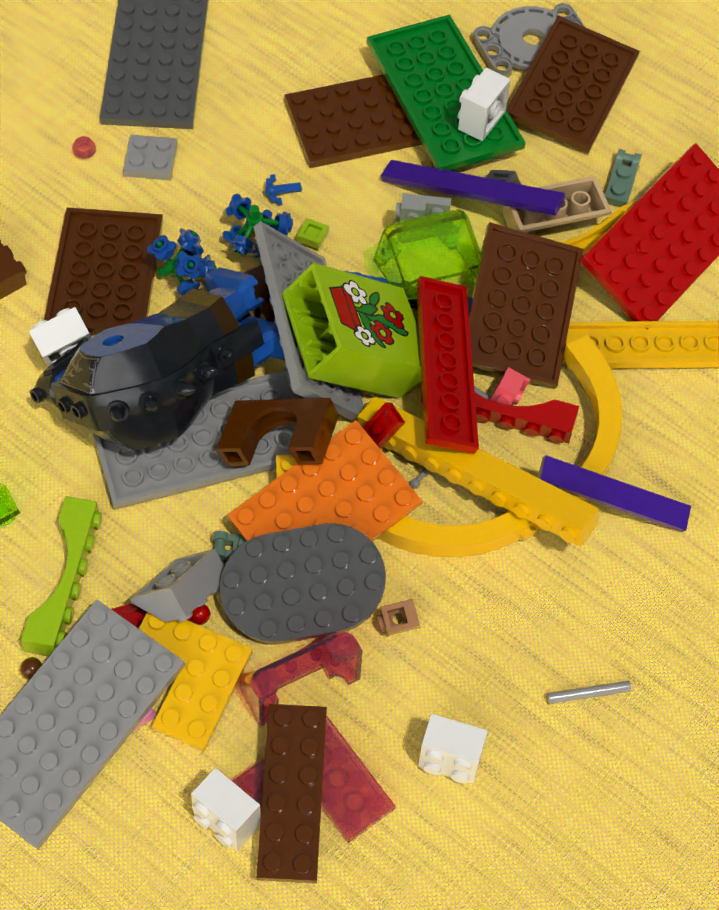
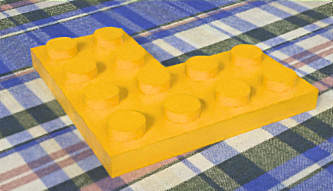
(202, 685)

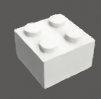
(483, 103)
(59, 334)
(452, 749)
(225, 810)

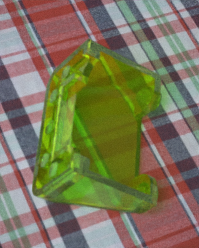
(429, 247)

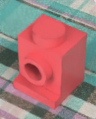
(510, 387)

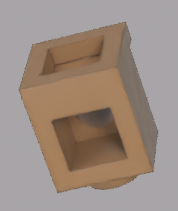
(404, 608)

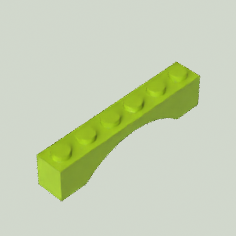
(48, 623)

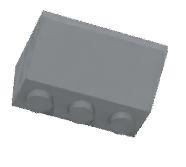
(181, 586)

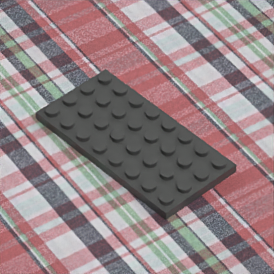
(155, 63)

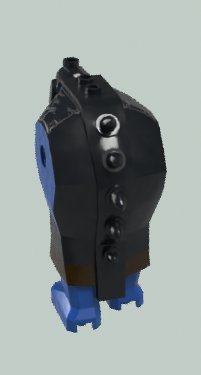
(158, 373)

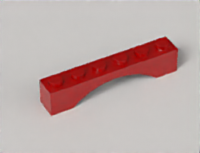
(550, 419)

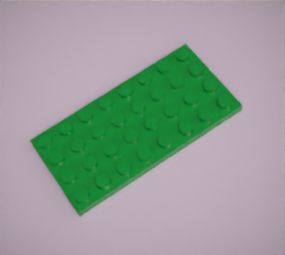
(428, 72)

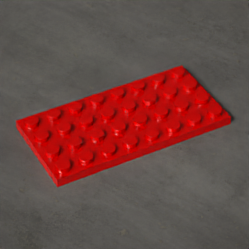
(661, 239)

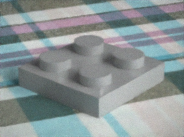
(150, 157)

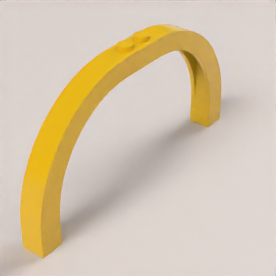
(493, 534)

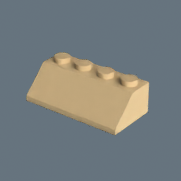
(582, 202)

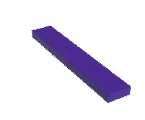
(615, 494)

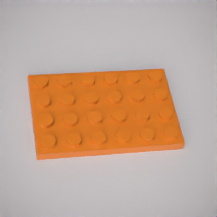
(349, 488)

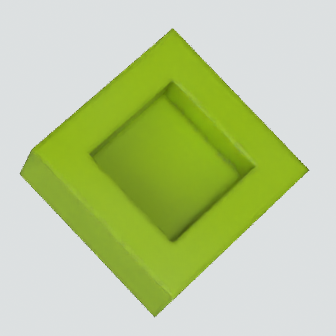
(312, 233)

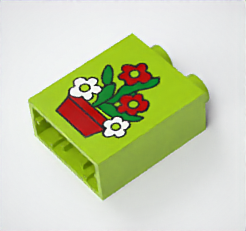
(354, 331)

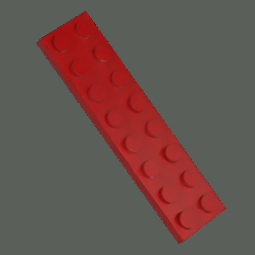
(446, 366)

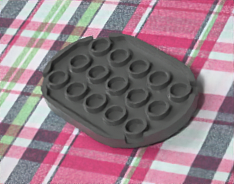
(302, 583)

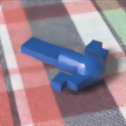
(273, 190)

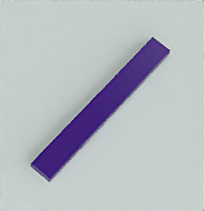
(474, 187)

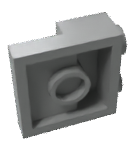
(420, 205)

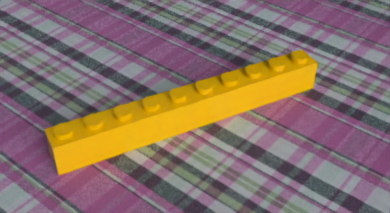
(494, 480)

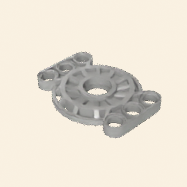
(508, 37)

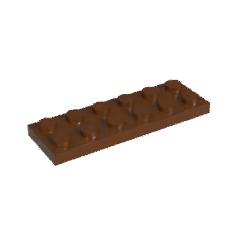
(292, 794)

